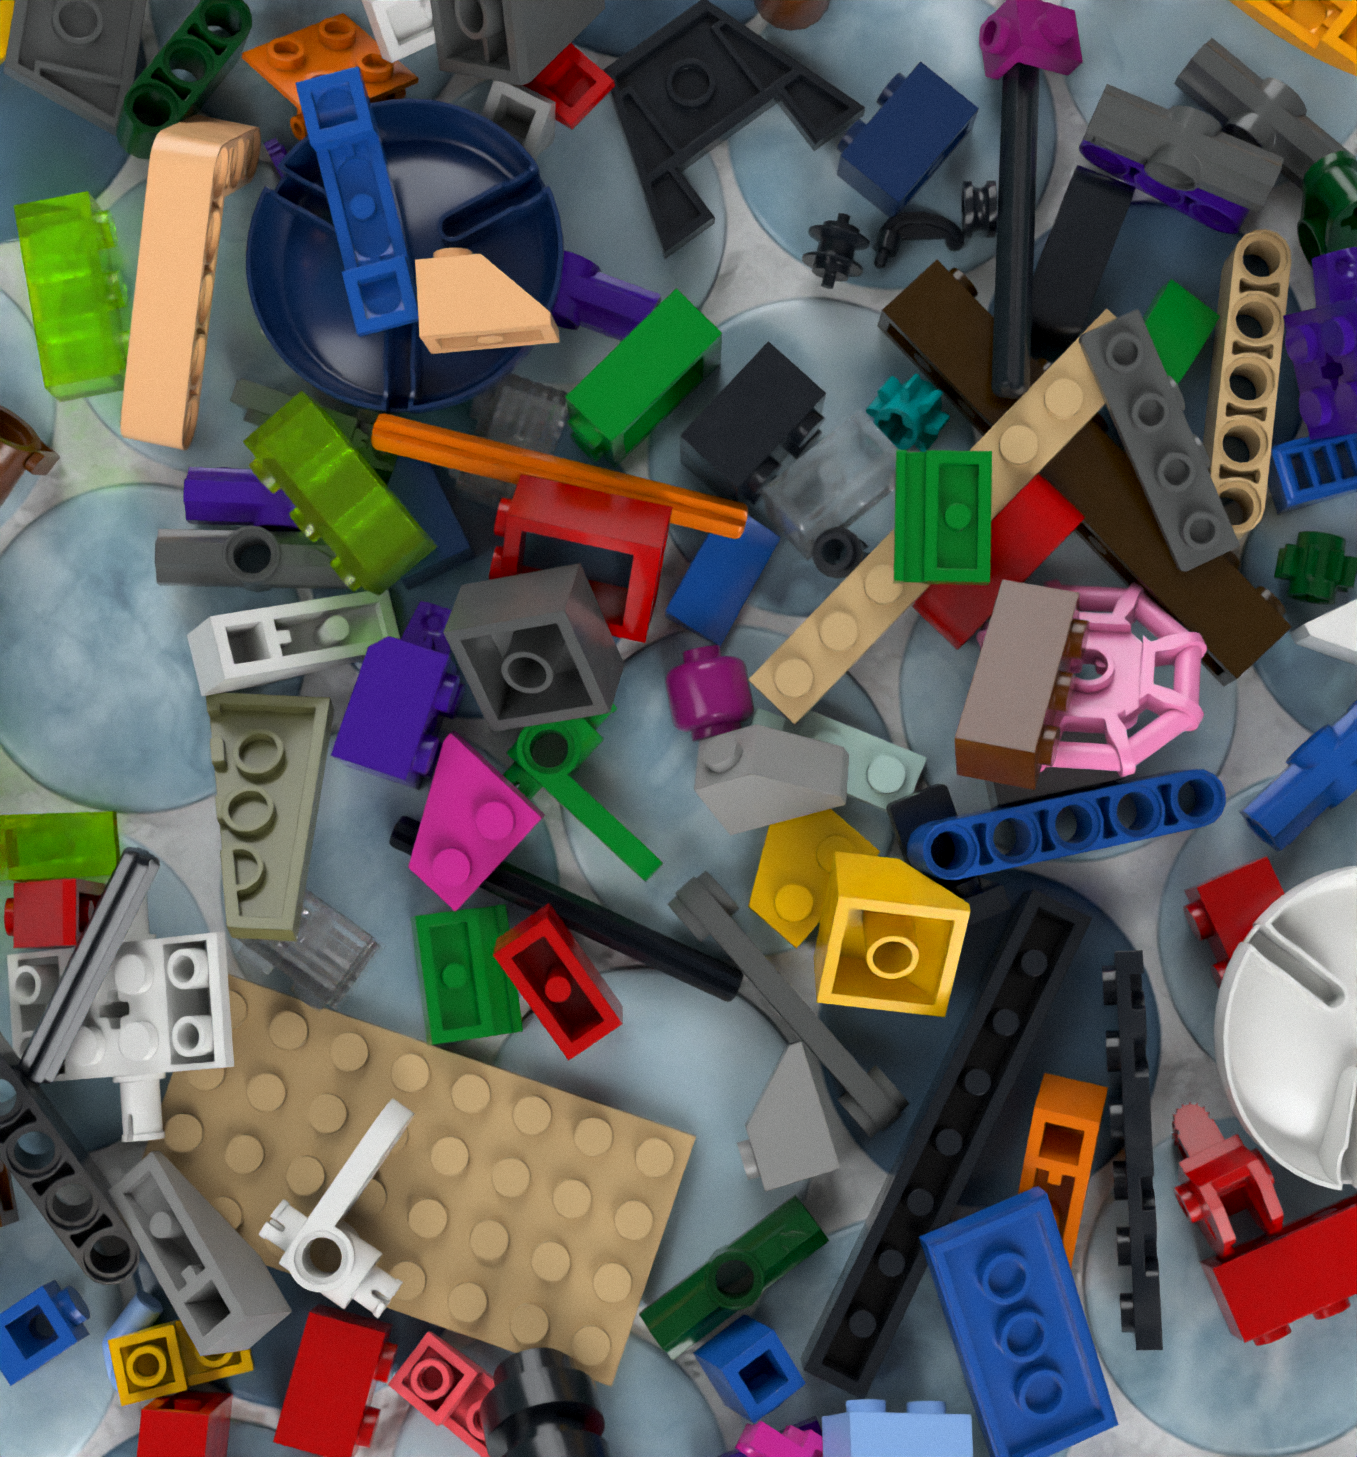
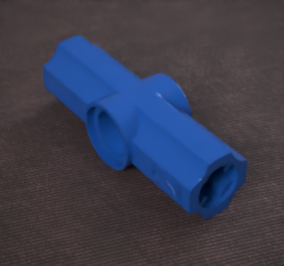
(1317, 777)

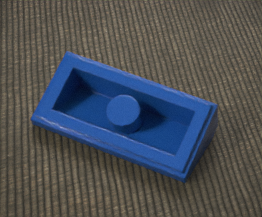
(721, 581)

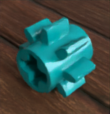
(909, 412)

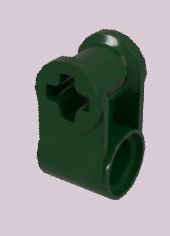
(1329, 206)

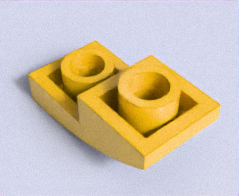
(167, 1362)

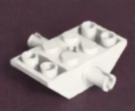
(153, 1015)

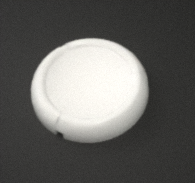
(1292, 1030)

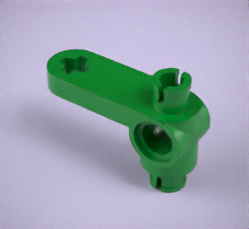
(558, 782)

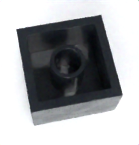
(753, 427)

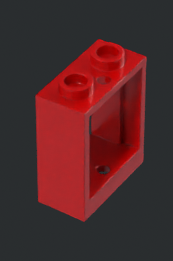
(596, 521)

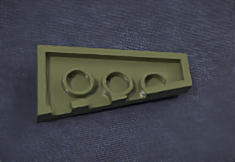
(268, 790)

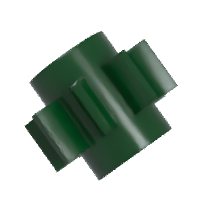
(1316, 567)

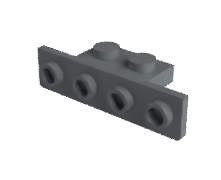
(1158, 440)

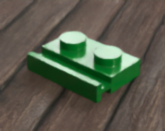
(942, 517)
(459, 978)

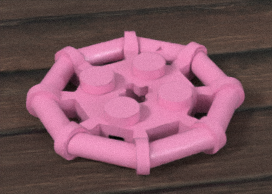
(1127, 680)

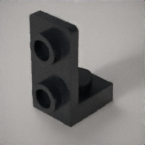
(935, 803)

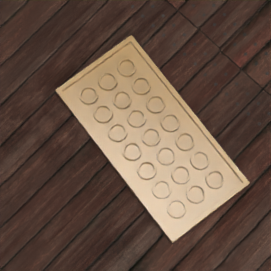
(497, 1206)

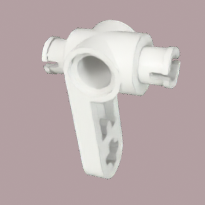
(358, 1274)

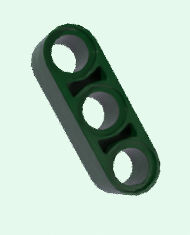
(189, 49)

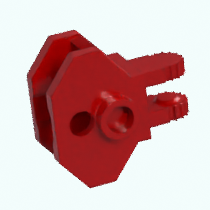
(1220, 1180)

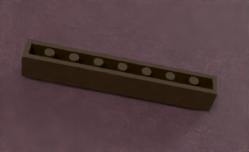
(952, 344)

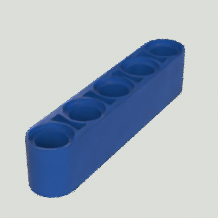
(1096, 824)

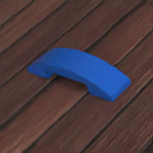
(360, 200)

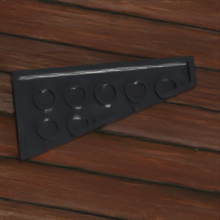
(1132, 1122)

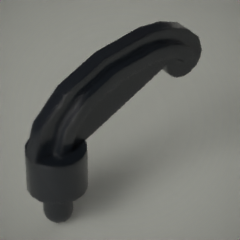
(914, 227)

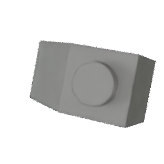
(768, 777)
(788, 1127)

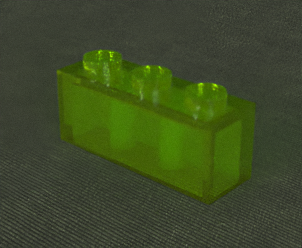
(74, 294)
(337, 496)

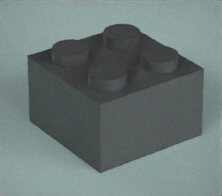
(535, 648)

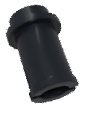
(828, 550)

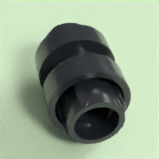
(543, 1408)

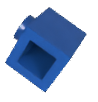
(749, 1368)

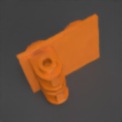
(322, 50)

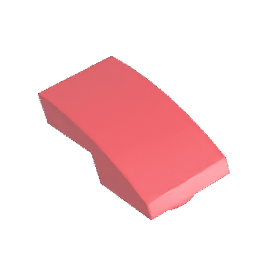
(446, 1388)

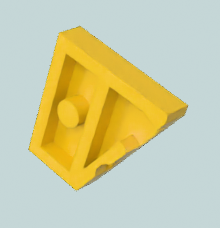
(797, 870)

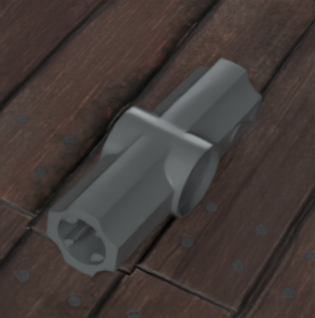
(1256, 109)
(1183, 148)
(213, 559)

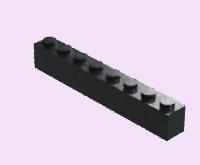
(944, 1142)

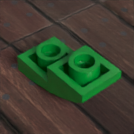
(1178, 327)

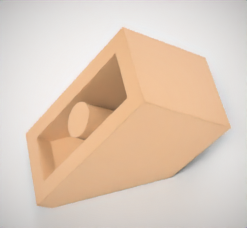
(476, 306)

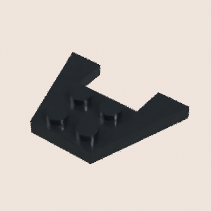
(694, 91)

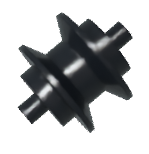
(835, 250)

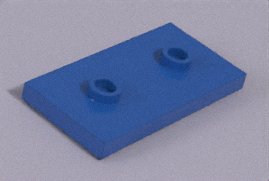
(1019, 1328)

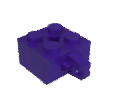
(1325, 347)
(402, 702)

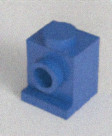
(23, 1347)

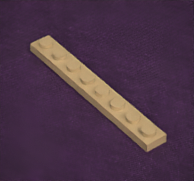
(868, 600)

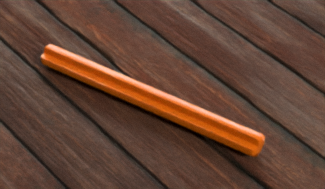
(508, 462)

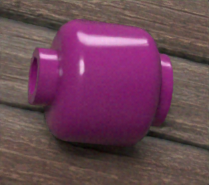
(709, 693)

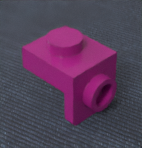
(1030, 34)

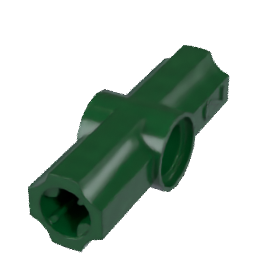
(697, 1301)

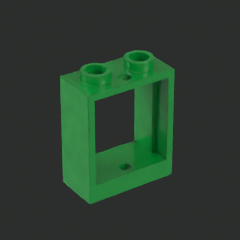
(643, 380)

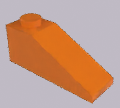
(1063, 1149)

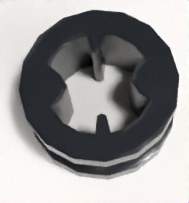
(979, 209)

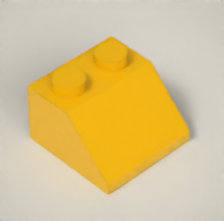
(887, 937)

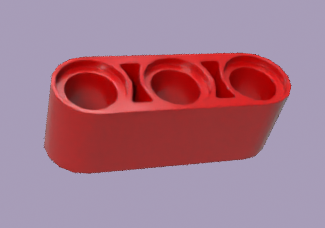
(1020, 542)

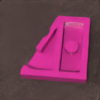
(468, 823)

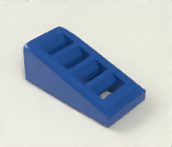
(1283, 480)

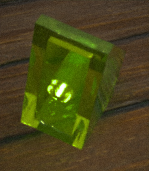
(57, 846)

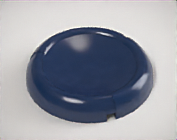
(455, 187)

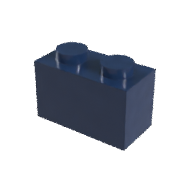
(905, 140)

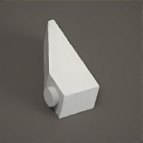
(288, 640)

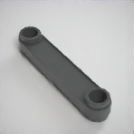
(868, 1096)

